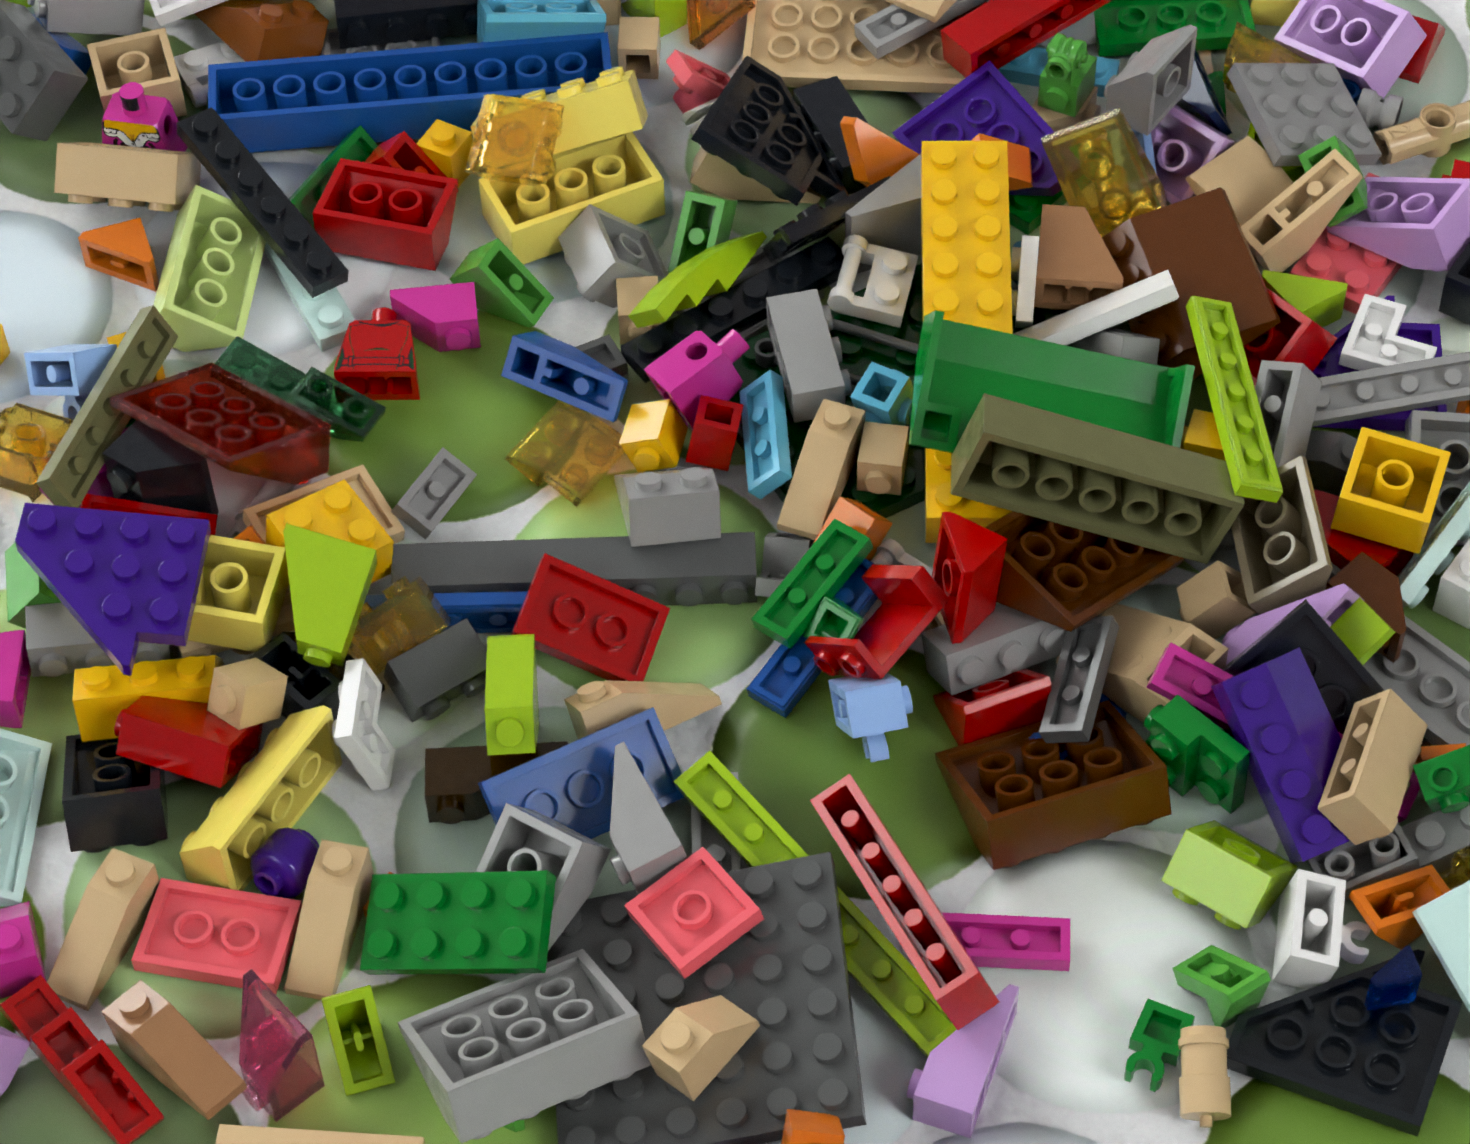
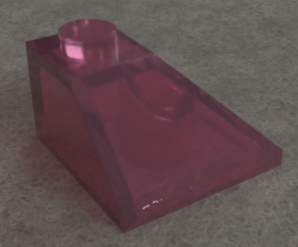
(275, 1052)

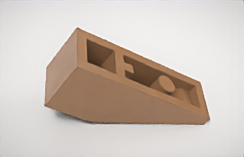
(172, 1050)

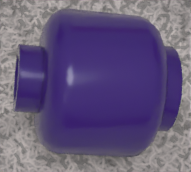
(284, 862)

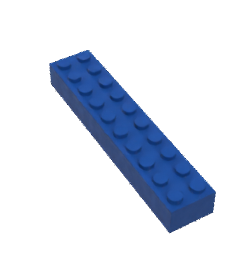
(390, 91)

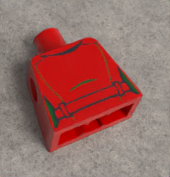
(379, 358)

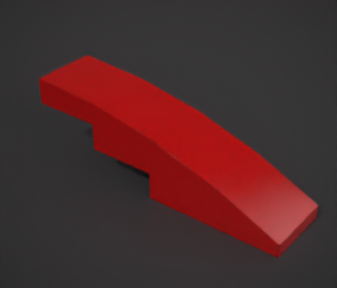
(81, 1062)

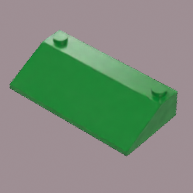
(965, 361)

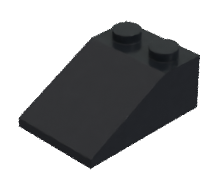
(111, 797)

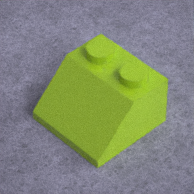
(1227, 874)

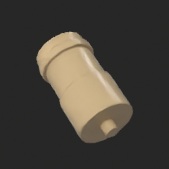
(1204, 1079)

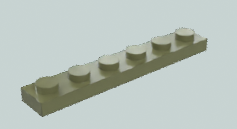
(99, 424)

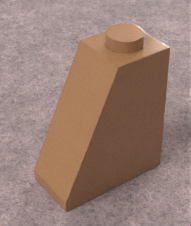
(1072, 260)

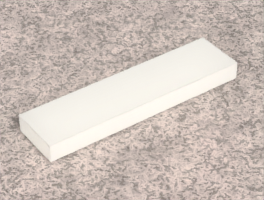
(1105, 311)

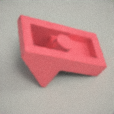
(695, 80)

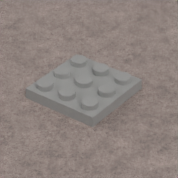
(1299, 108)

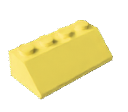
(266, 797)

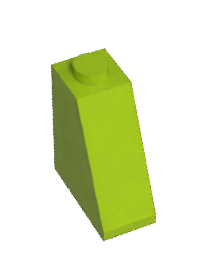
(327, 592)
(511, 695)

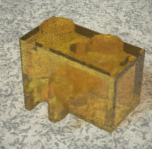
(397, 623)

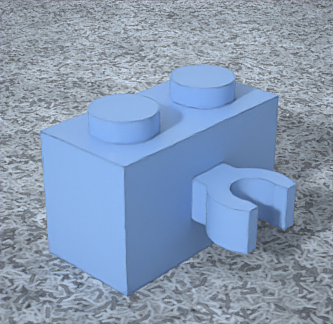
(67, 372)
(869, 709)

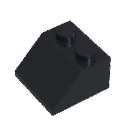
(158, 471)

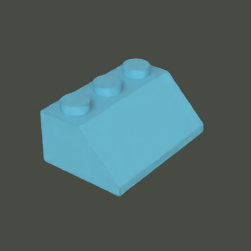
(537, 18)

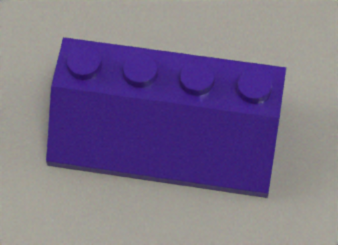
(1291, 747)

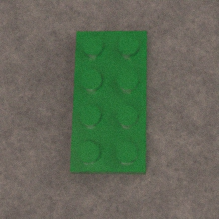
(1130, 24)
(458, 923)

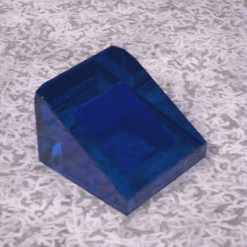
(1395, 982)

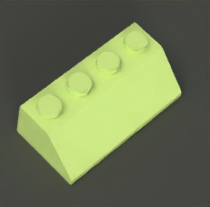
(209, 272)

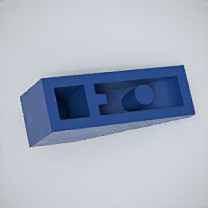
(564, 374)

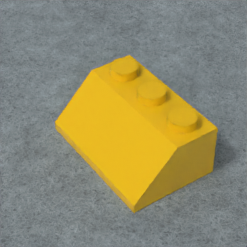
(105, 690)

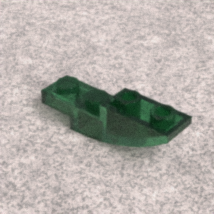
(345, 409)

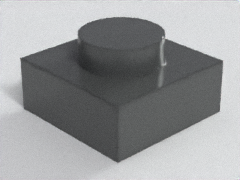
(607, 353)

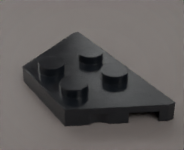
(814, 223)

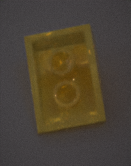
(1104, 170)

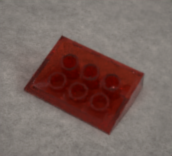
(232, 424)

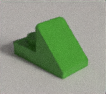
(1224, 981)

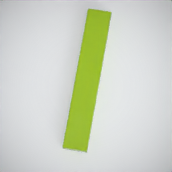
(1234, 400)

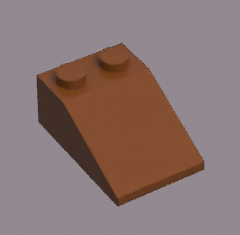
(268, 28)

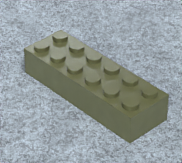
(1094, 479)

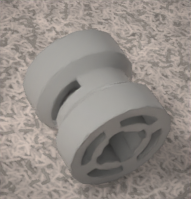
(1379, 111)

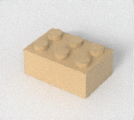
(125, 175)

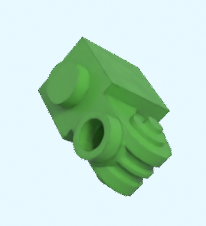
(1067, 75)

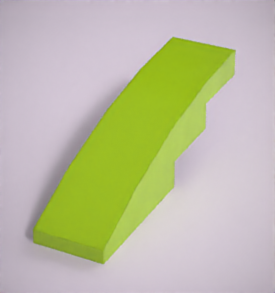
(700, 276)

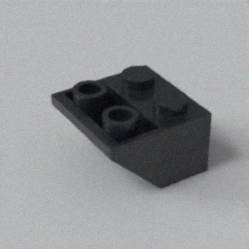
(307, 684)

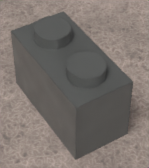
(438, 671)

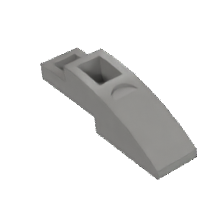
(1407, 848)

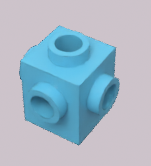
(884, 395)

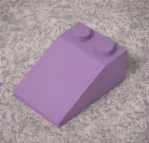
(1361, 37)
(1412, 221)

